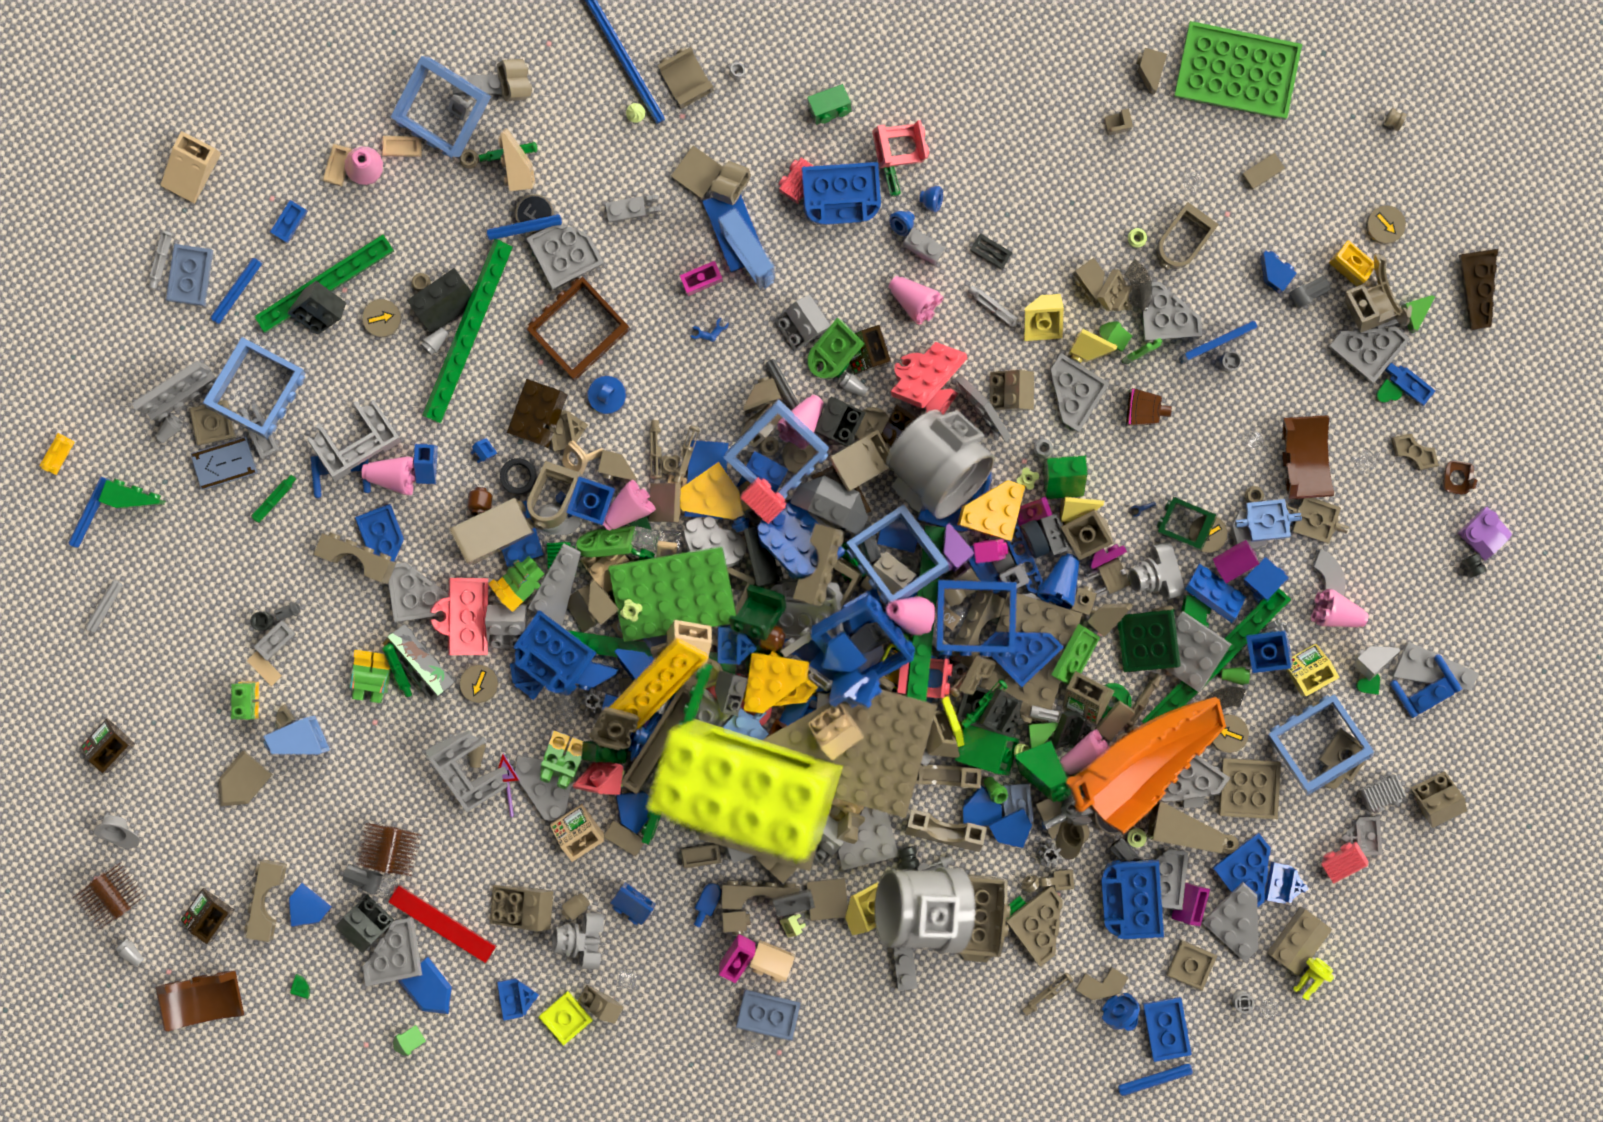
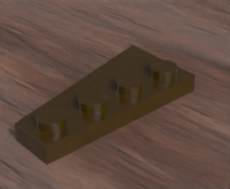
(1478, 279)

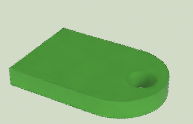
(834, 349)
(606, 542)

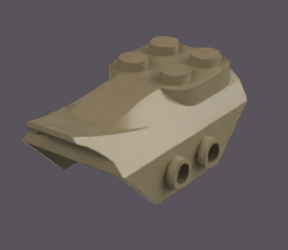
(989, 918)

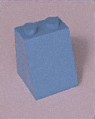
(298, 738)

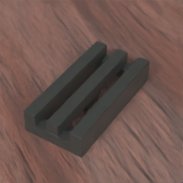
(1005, 259)

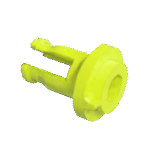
(1319, 972)

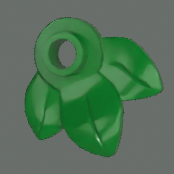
(643, 554)

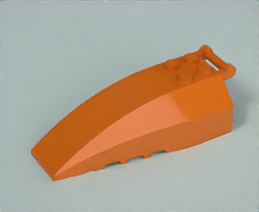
(1142, 764)

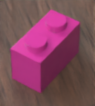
(701, 278)
(990, 550)
(737, 958)

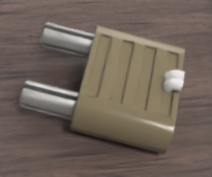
(1112, 575)

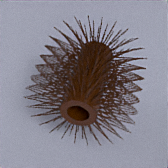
(388, 849)
(109, 896)

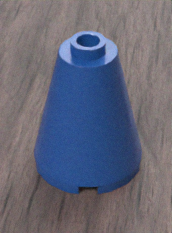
(1061, 582)

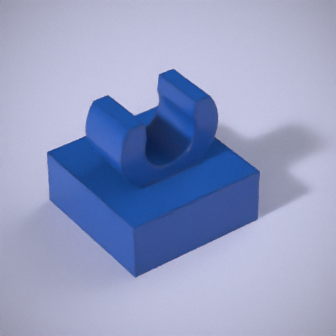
(484, 450)

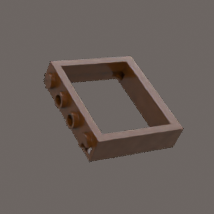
(562, 299)

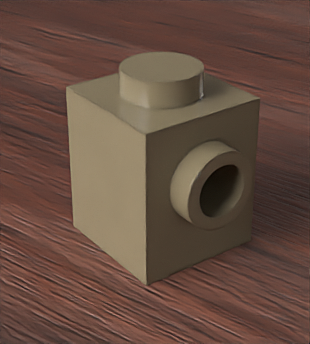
(1084, 600)
(735, 921)

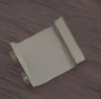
(685, 77)

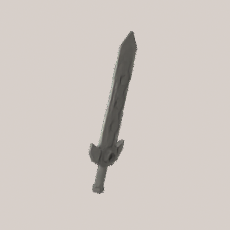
(1069, 814)

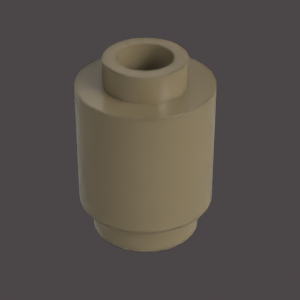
(575, 906)

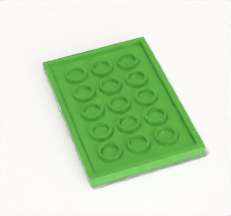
(1238, 70)
(672, 588)

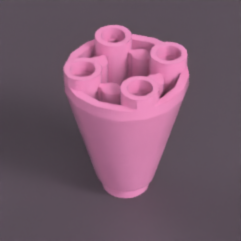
(365, 172)
(915, 298)
(809, 413)
(392, 474)
(628, 506)
(1337, 611)
(912, 614)
(1083, 753)

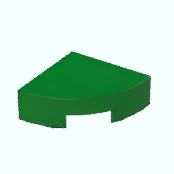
(300, 987)

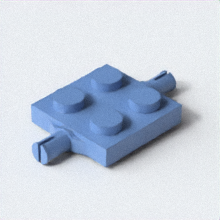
(1268, 520)
(747, 724)

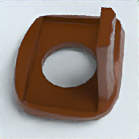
(1469, 482)

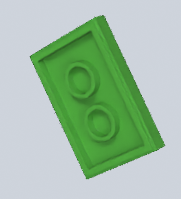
(1076, 654)

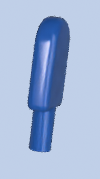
(707, 902)

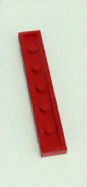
(442, 924)

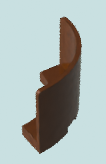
(1307, 457)
(200, 1000)

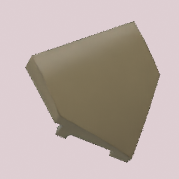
(1115, 293)
(567, 429)

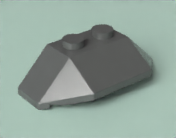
(832, 502)

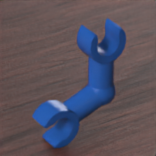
(710, 336)

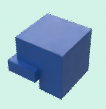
(1265, 580)

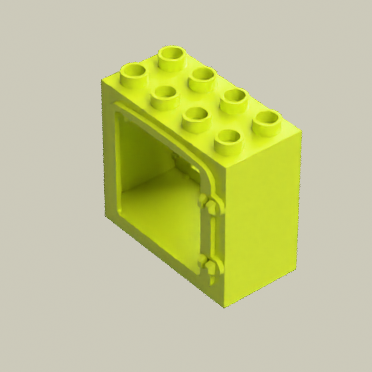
(745, 789)

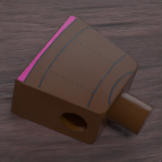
(1145, 408)

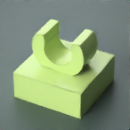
(791, 925)

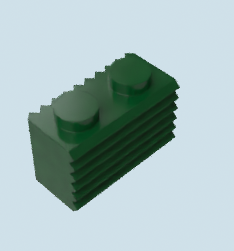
(595, 753)

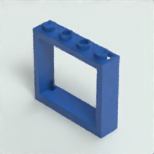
(966, 650)
(906, 654)

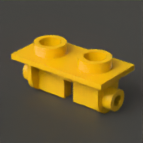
(57, 454)

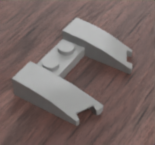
(340, 463)
(468, 793)

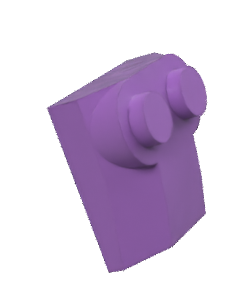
(1485, 533)

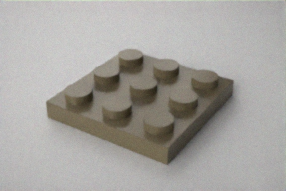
(1251, 788)

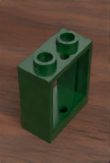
(1204, 533)

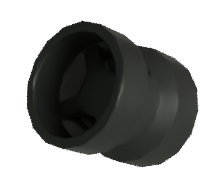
(1474, 565)
(258, 621)
(908, 857)

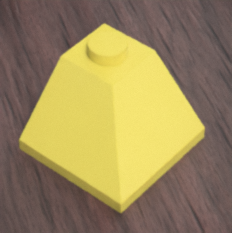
(1044, 318)
(1090, 347)
(1074, 508)
(861, 911)

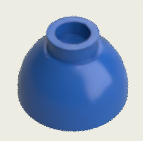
(932, 198)
(902, 222)

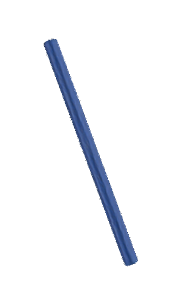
(625, 61)

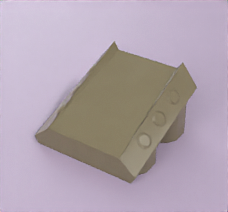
(614, 728)

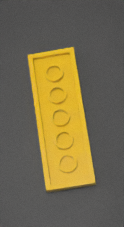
(660, 680)

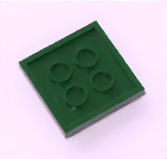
(1149, 641)

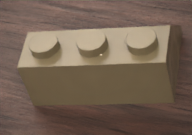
(1299, 940)

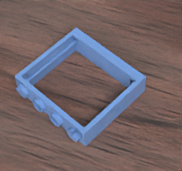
(410, 92)
(747, 249)
(229, 371)
(778, 408)
(874, 580)
(1335, 772)

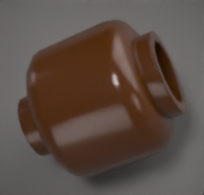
(479, 501)
(775, 639)

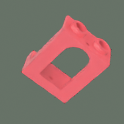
(914, 131)
(940, 692)

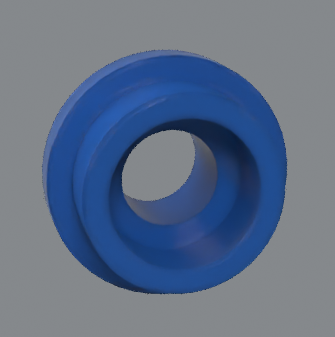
(740, 523)

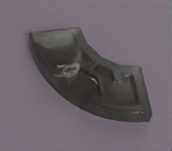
(1141, 285)
(1228, 696)

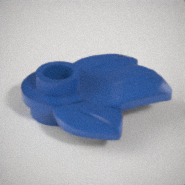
(640, 737)

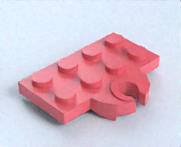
(926, 373)
(464, 616)

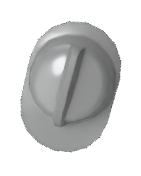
(567, 527)
(117, 832)

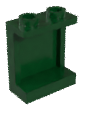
(758, 613)

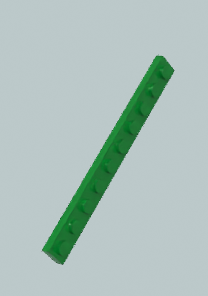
(467, 331)
(1252, 624)
(607, 645)
(920, 666)
(690, 713)

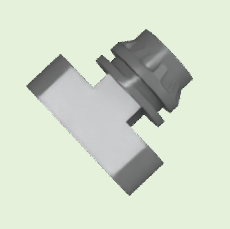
(1158, 573)
(569, 940)

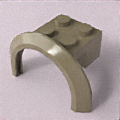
(1376, 304)

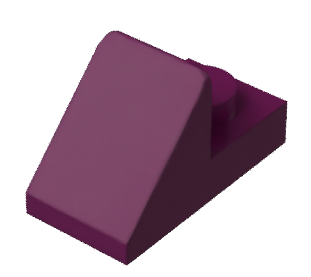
(1034, 511)
(1101, 557)

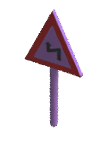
(510, 776)

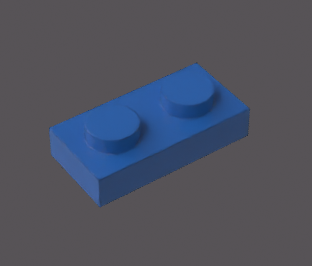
(289, 221)

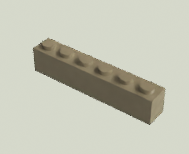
(656, 744)

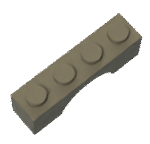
(375, 566)
(813, 588)
(984, 608)
(949, 775)
(927, 827)
(736, 894)
(261, 924)

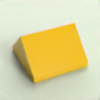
(1352, 263)

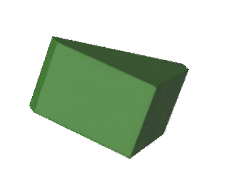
(1419, 310)
(1040, 732)

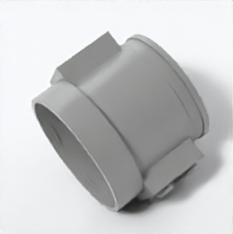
(939, 462)
(925, 909)

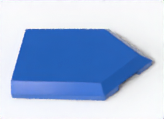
(381, 531)
(430, 990)

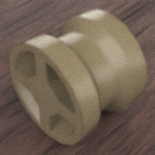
(1395, 119)

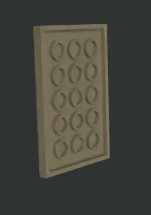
(1039, 617)

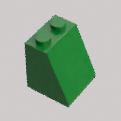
(1065, 477)
(987, 750)
(1044, 771)

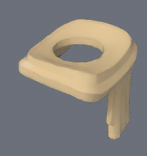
(583, 458)

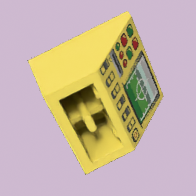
(1311, 670)

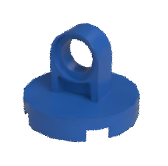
(607, 395)
(1121, 1012)

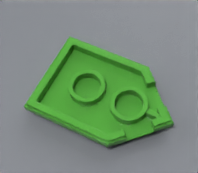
(1144, 350)

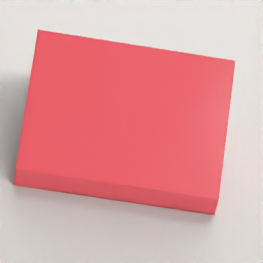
(942, 400)
(601, 778)

